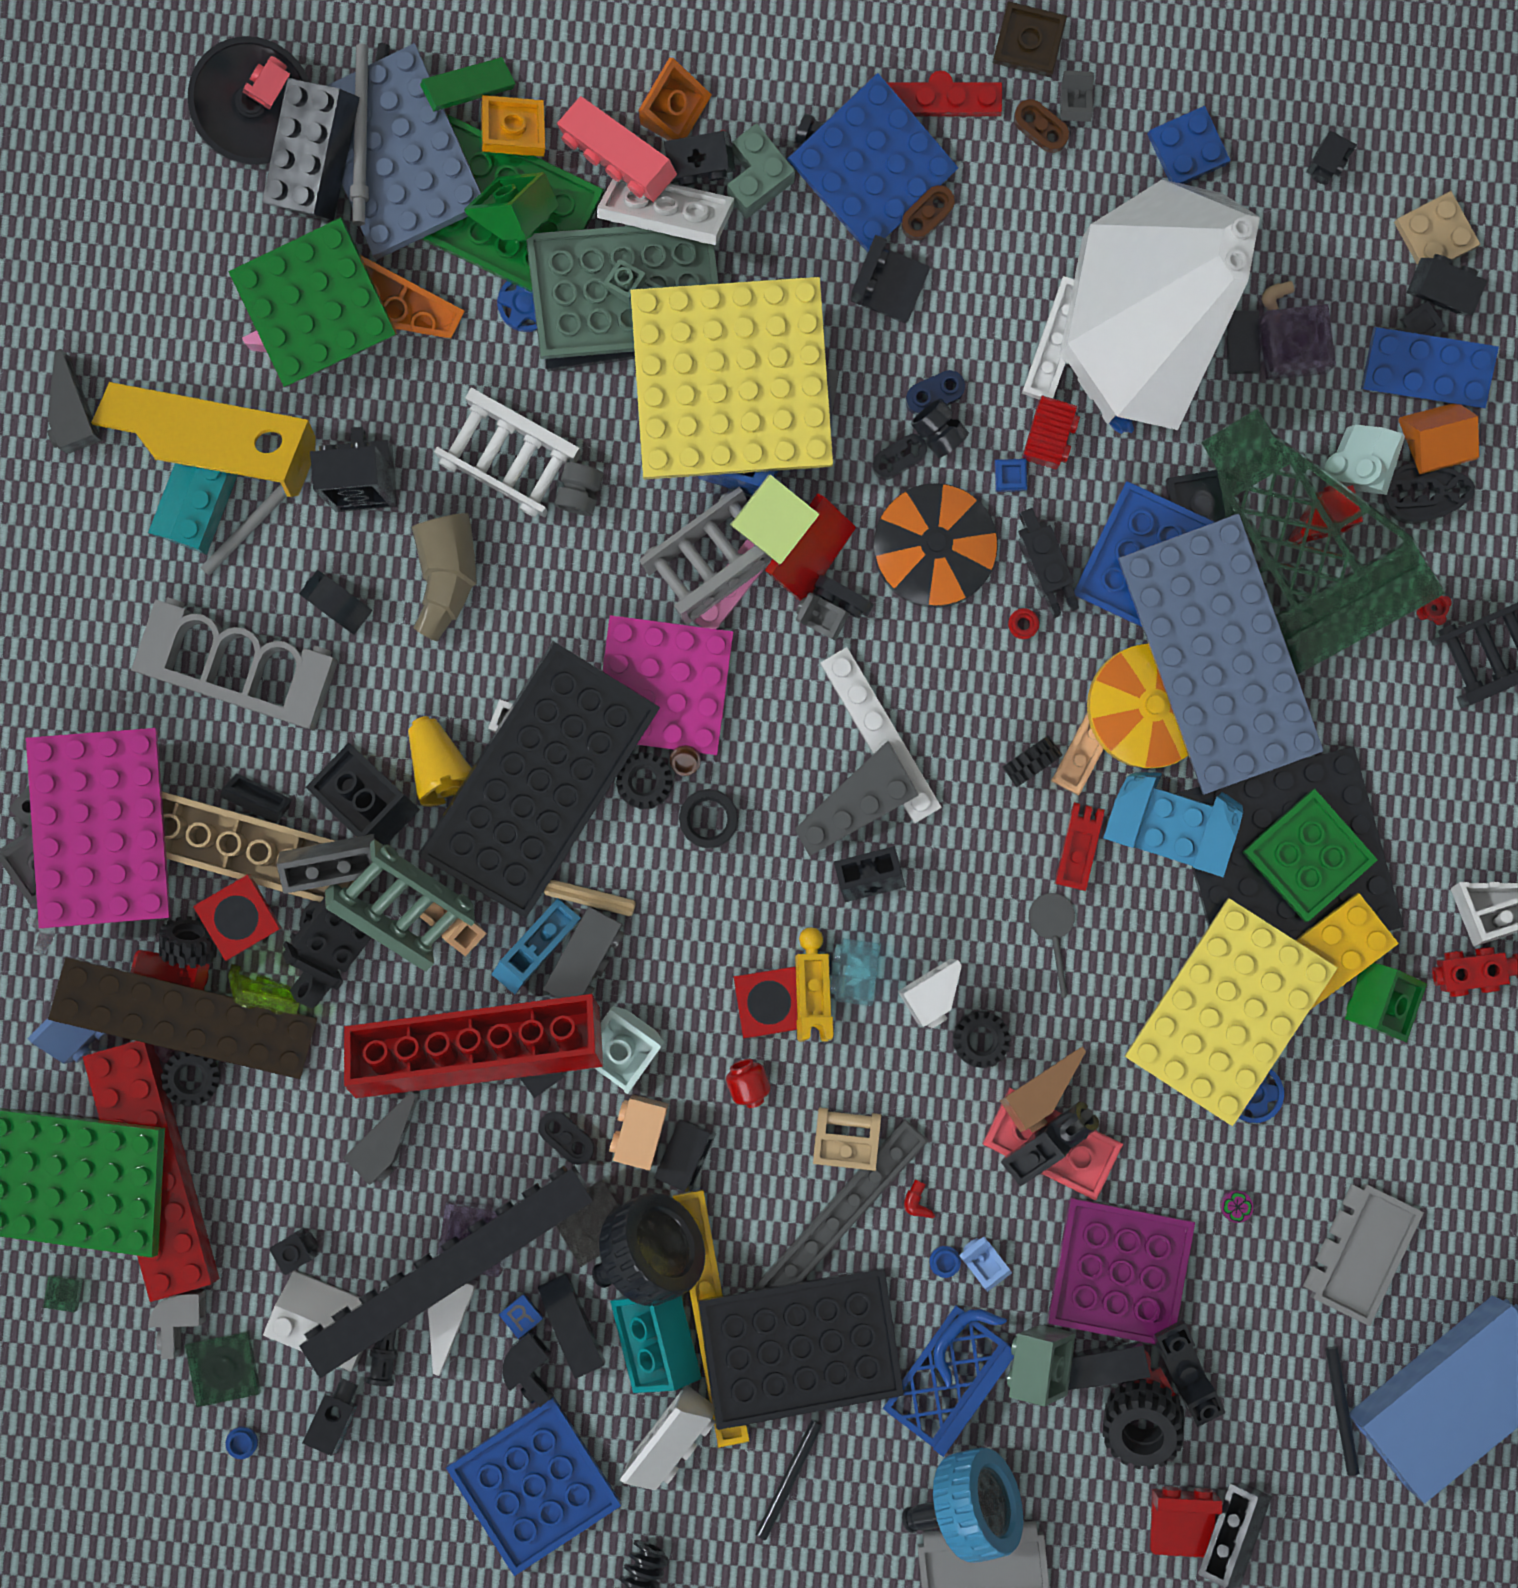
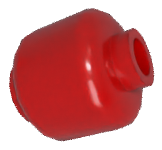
(748, 1083)

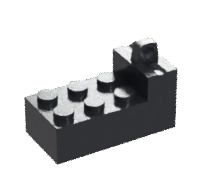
(355, 474)

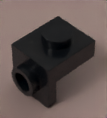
(295, 1251)

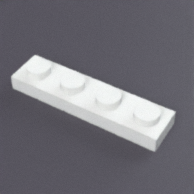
(1048, 362)

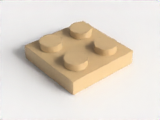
(1437, 229)

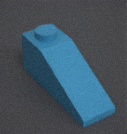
(535, 946)

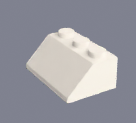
(932, 994)
(305, 1305)
(669, 1441)

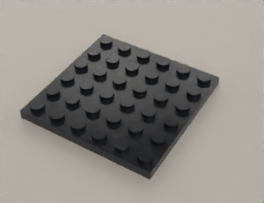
(1268, 798)

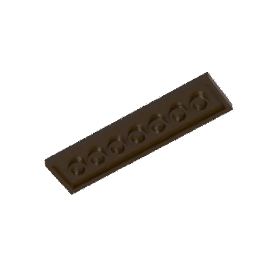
(180, 1018)

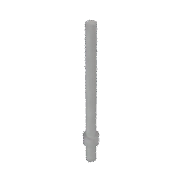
(359, 191)

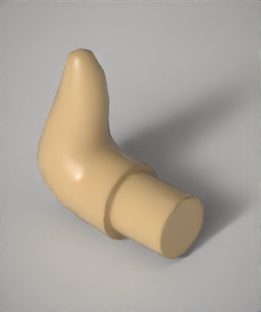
(1275, 292)

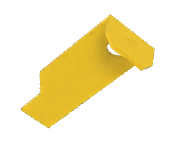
(210, 434)

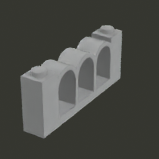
(163, 640)

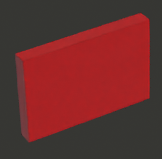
(814, 550)

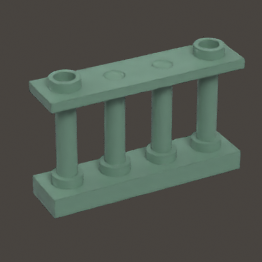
(390, 932)

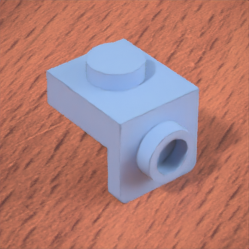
(985, 1263)

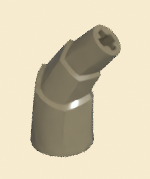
(448, 567)

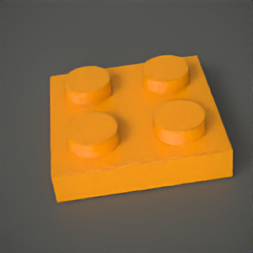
(513, 125)

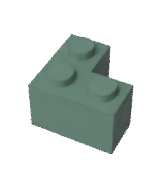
(764, 175)

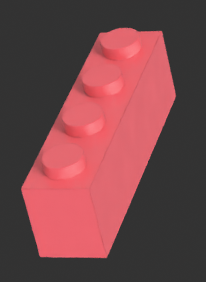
(616, 149)

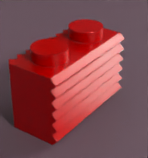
(1050, 432)

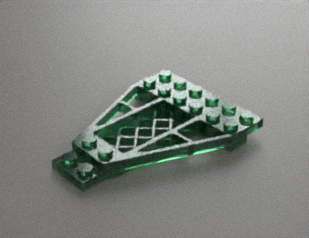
(1353, 603)

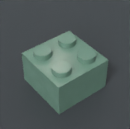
(1041, 1365)

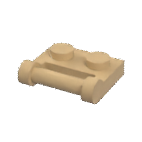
(843, 1149)

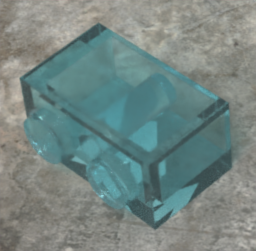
(856, 971)

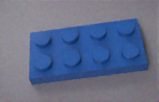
(1429, 367)

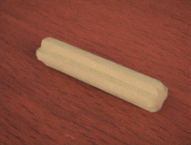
(590, 897)

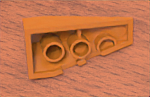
(412, 306)

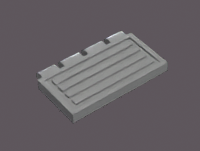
(1365, 1253)
(1020, 1569)

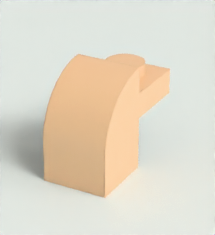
(459, 934)

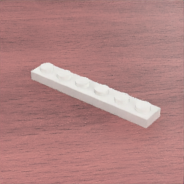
(876, 725)

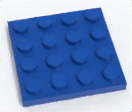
(871, 162)
(1134, 523)
(533, 1486)

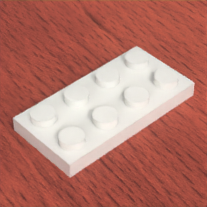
(675, 212)

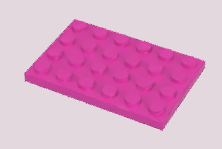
(98, 828)

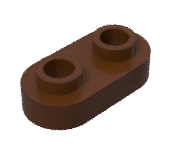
(1044, 124)
(927, 214)

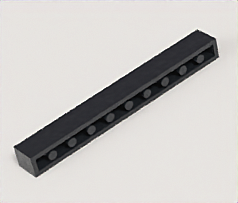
(447, 1271)

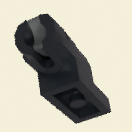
(1050, 1143)

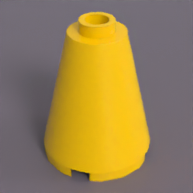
(436, 762)

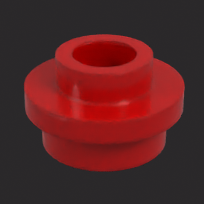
(1028, 615)

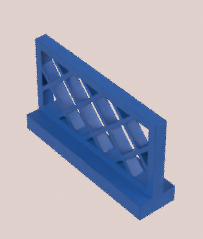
(971, 1399)

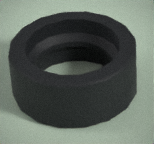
(706, 795)

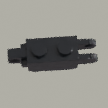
(1045, 562)

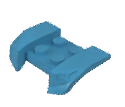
(1174, 824)

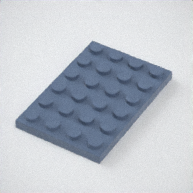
(412, 157)

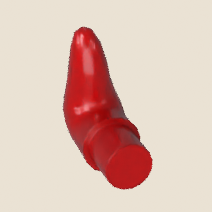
(912, 1200)

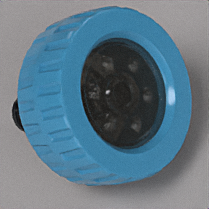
(973, 1506)

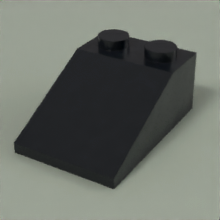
(362, 796)

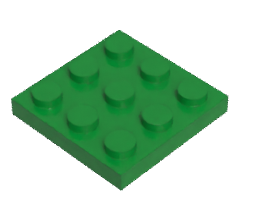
(1310, 855)

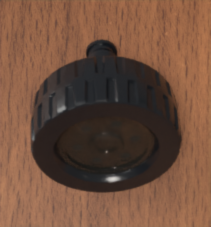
(650, 1250)

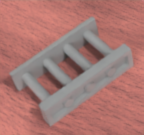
(715, 585)

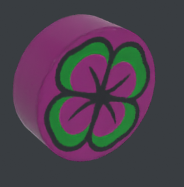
(1236, 1206)

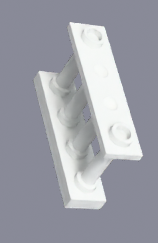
(534, 438)

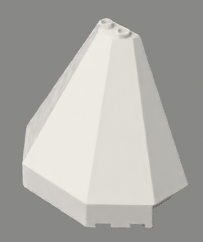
(1156, 299)

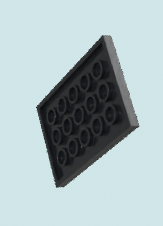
(800, 1348)

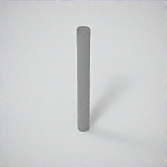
(244, 530)

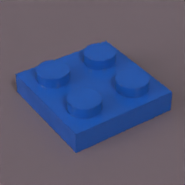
(1189, 146)

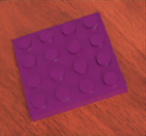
(1120, 1271)

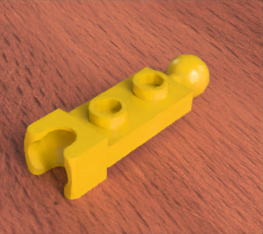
(813, 988)

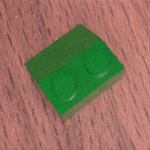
(514, 205)
(1385, 1001)

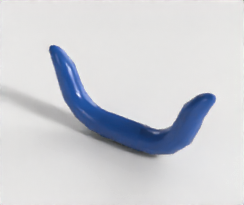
(953, 1331)

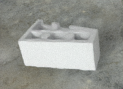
(1487, 909)

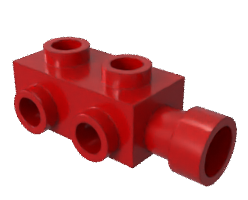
(1475, 971)

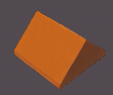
(673, 102)
(1441, 437)

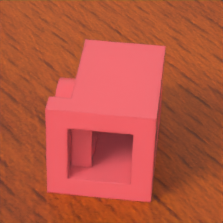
(267, 82)

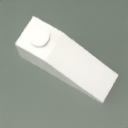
(445, 1322)

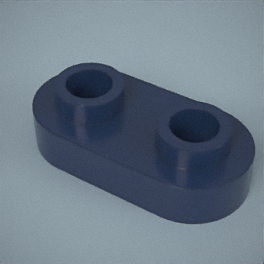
(935, 389)

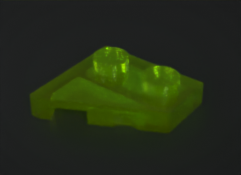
(261, 992)

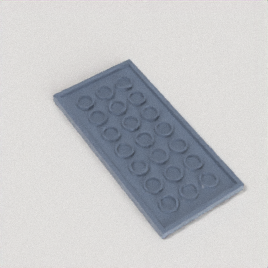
(1220, 654)

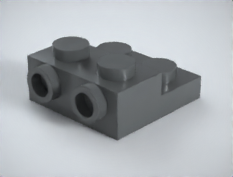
(18, 861)

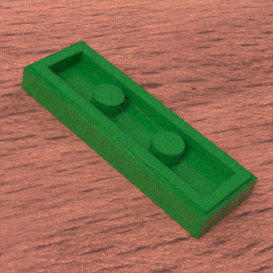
(467, 84)

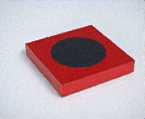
(237, 917)
(767, 1002)

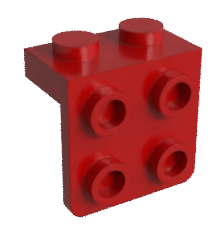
(152, 965)
(1182, 1521)

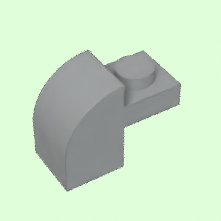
(171, 1314)

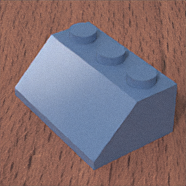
(64, 1041)

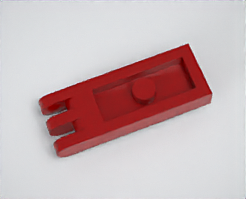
(1079, 848)

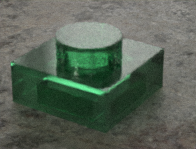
(63, 1293)

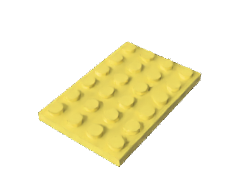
(1230, 1011)

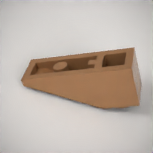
(1041, 1094)

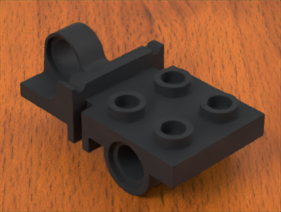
(320, 950)

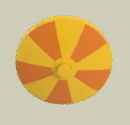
(1133, 711)

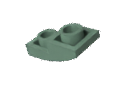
(626, 278)

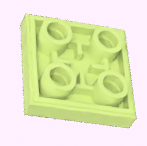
(774, 519)

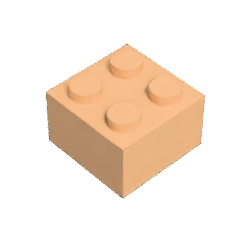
(640, 1131)

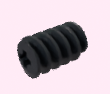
(646, 1568)

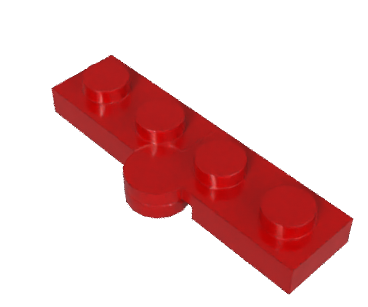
(950, 99)

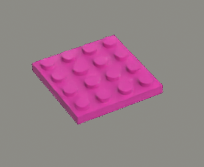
(679, 671)

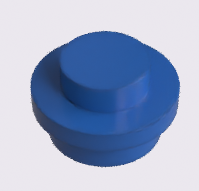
(945, 1261)
(241, 1442)

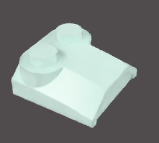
(1366, 458)
(626, 1047)

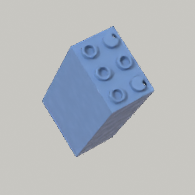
(1448, 1401)

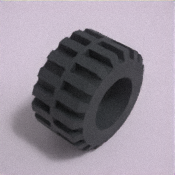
(1139, 1445)

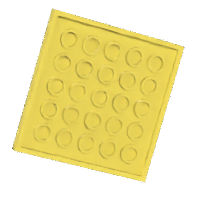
(731, 378)

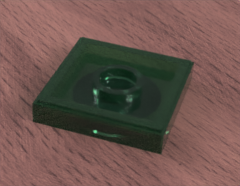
(222, 1368)

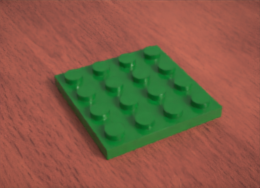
(313, 302)

